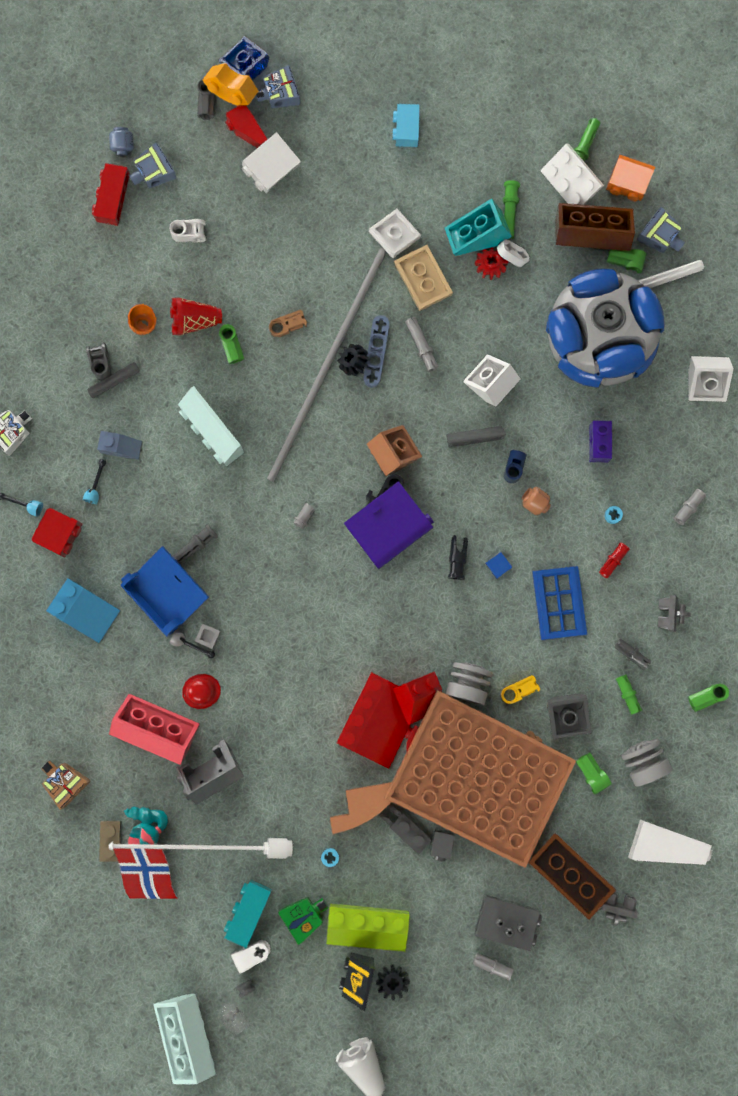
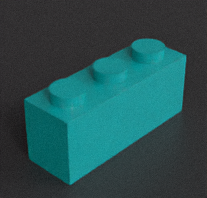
(247, 913)

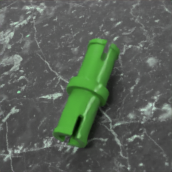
(628, 694)

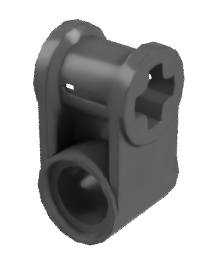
(98, 358)

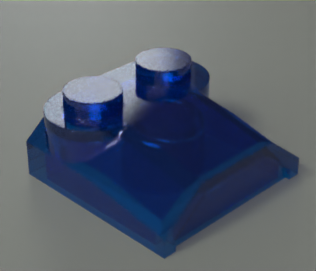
(246, 58)

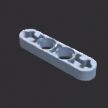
(376, 351)

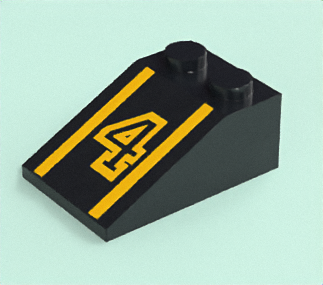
(358, 979)

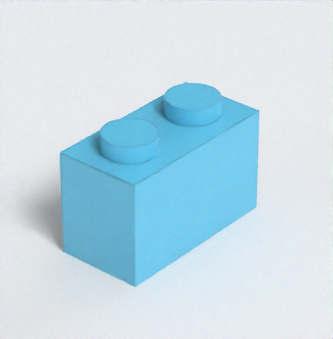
(407, 126)

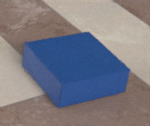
(498, 565)

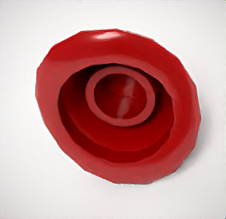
(201, 691)

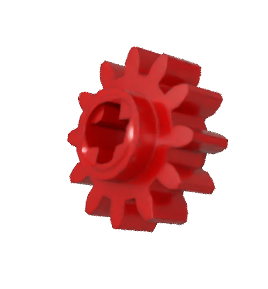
(490, 269)

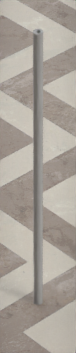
(326, 365)

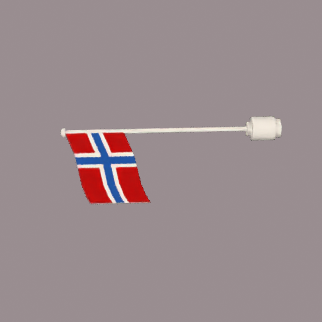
(147, 871)

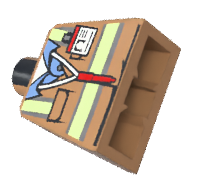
(63, 783)

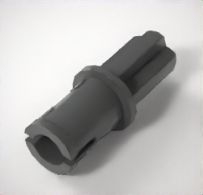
(632, 654)

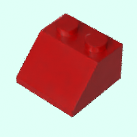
(417, 696)

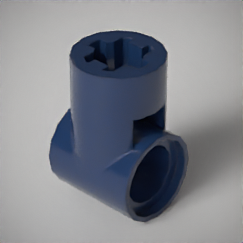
(517, 457)

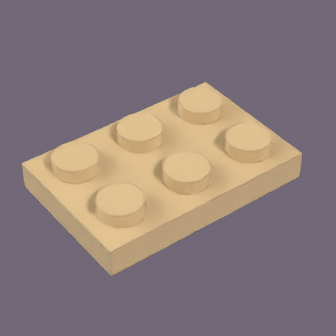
(423, 277)

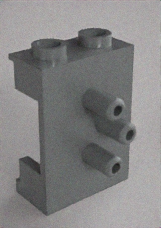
(210, 776)
(512, 919)

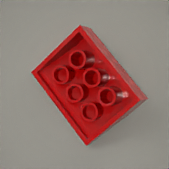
(375, 723)

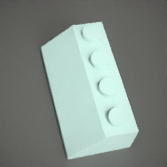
(210, 427)
(184, 1039)

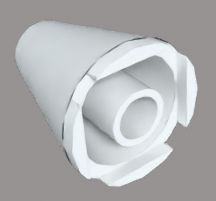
(362, 1066)

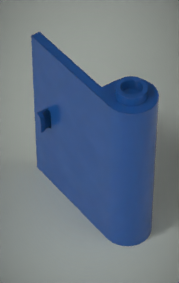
(163, 595)

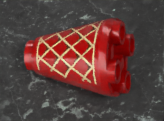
(193, 316)

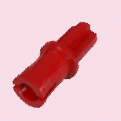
(614, 560)

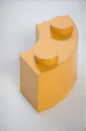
(230, 85)

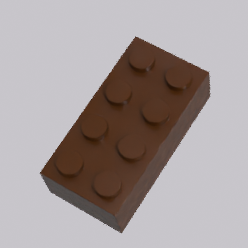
(594, 227)
(572, 876)

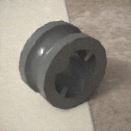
(245, 988)

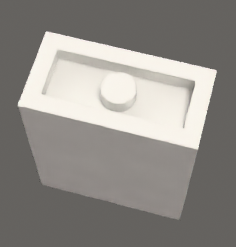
(270, 163)

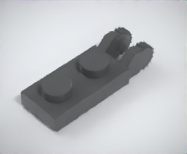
(407, 830)

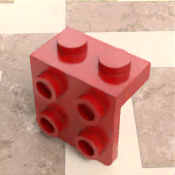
(57, 532)

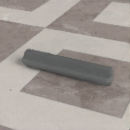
(113, 380)

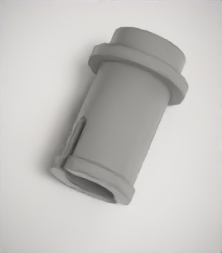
(304, 515)

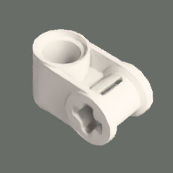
(189, 230)
(249, 957)

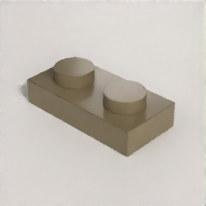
(109, 832)

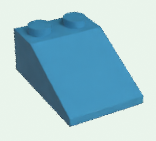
(83, 610)

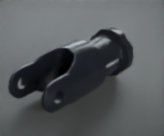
(457, 559)

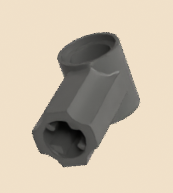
(205, 102)

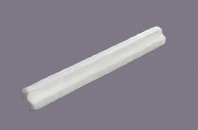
(673, 274)

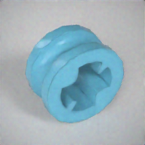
(618, 512)
(325, 861)

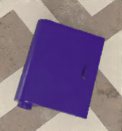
(392, 528)

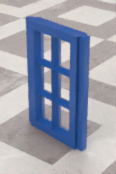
(577, 602)

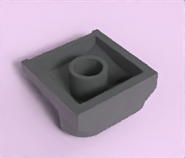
(569, 715)

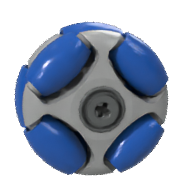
(605, 328)

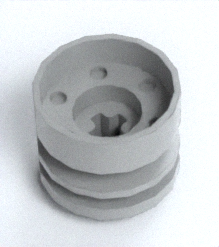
(469, 683)
(646, 762)

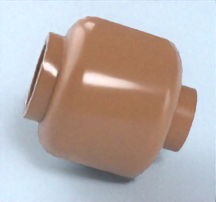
(536, 501)

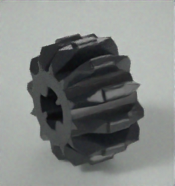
(353, 360)
(400, 986)

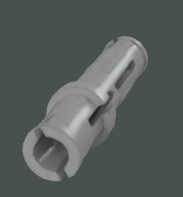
(425, 351)

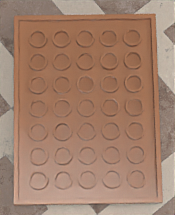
(480, 779)

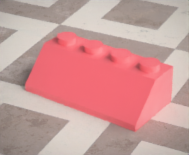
(153, 729)

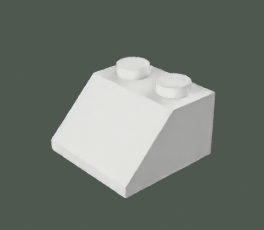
(709, 378)
(492, 379)

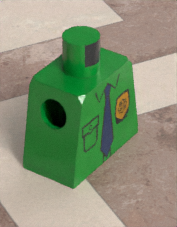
(303, 917)

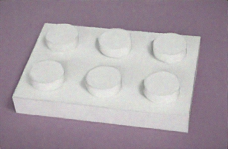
(571, 176)

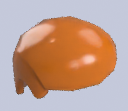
(138, 313)

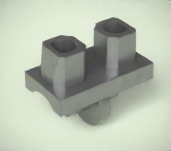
(671, 604)
(628, 908)

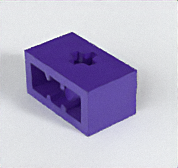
(600, 441)

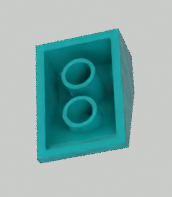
(478, 229)

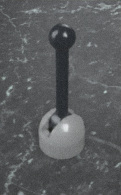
(178, 639)

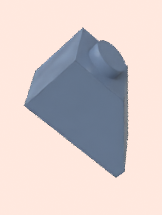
(119, 445)

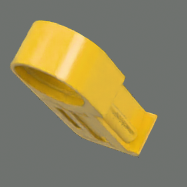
(521, 688)

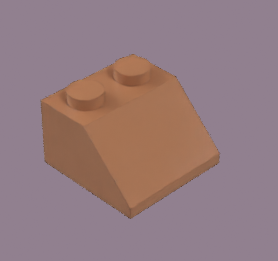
(393, 450)

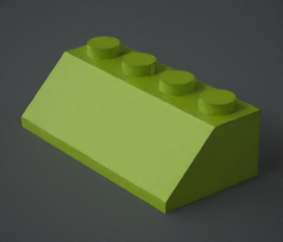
(368, 927)

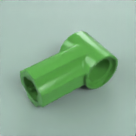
(630, 259)
(231, 345)
(707, 697)
(594, 775)

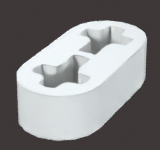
(513, 253)

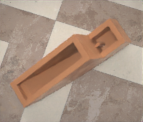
(363, 805)

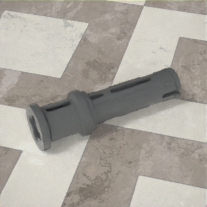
(198, 542)

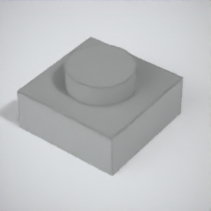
(207, 636)

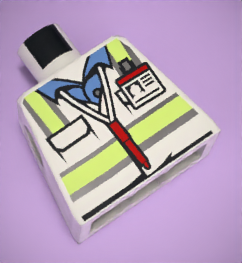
(13, 430)

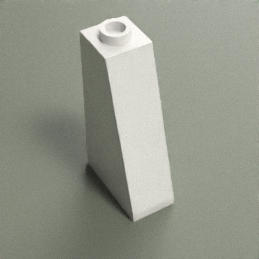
(662, 845)

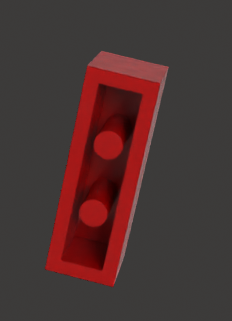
(111, 194)

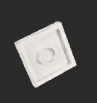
(394, 233)

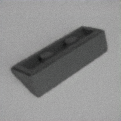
(475, 436)

